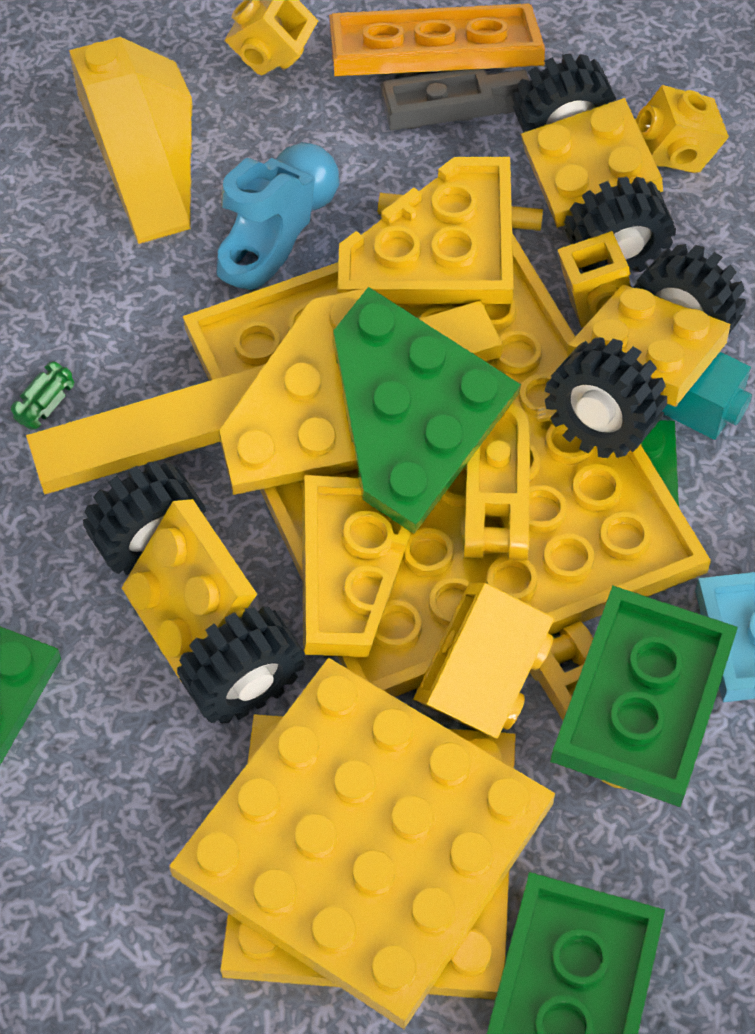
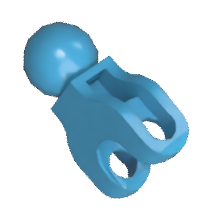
(272, 210)

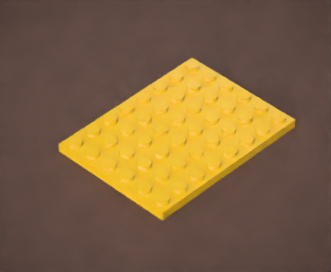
(588, 514)

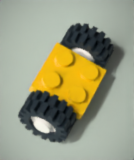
(592, 160)
(644, 350)
(192, 593)

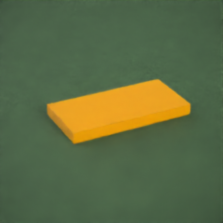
(435, 39)

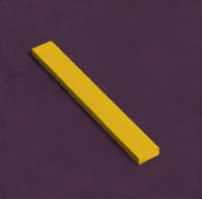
(191, 415)

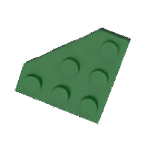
(412, 406)

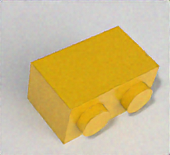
(486, 660)

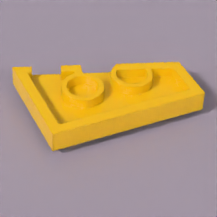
(346, 566)

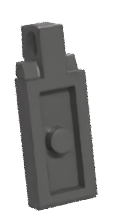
(448, 97)

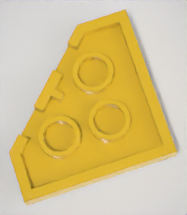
(440, 241)
(295, 409)

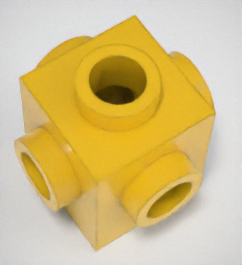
(270, 33)
(682, 128)

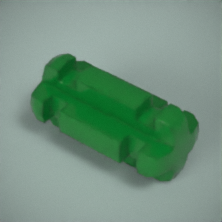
(42, 395)

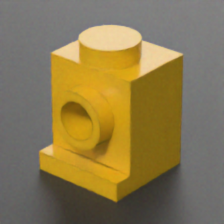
(593, 288)

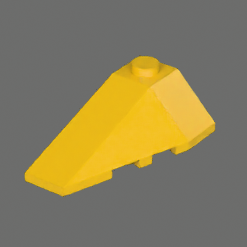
(142, 129)

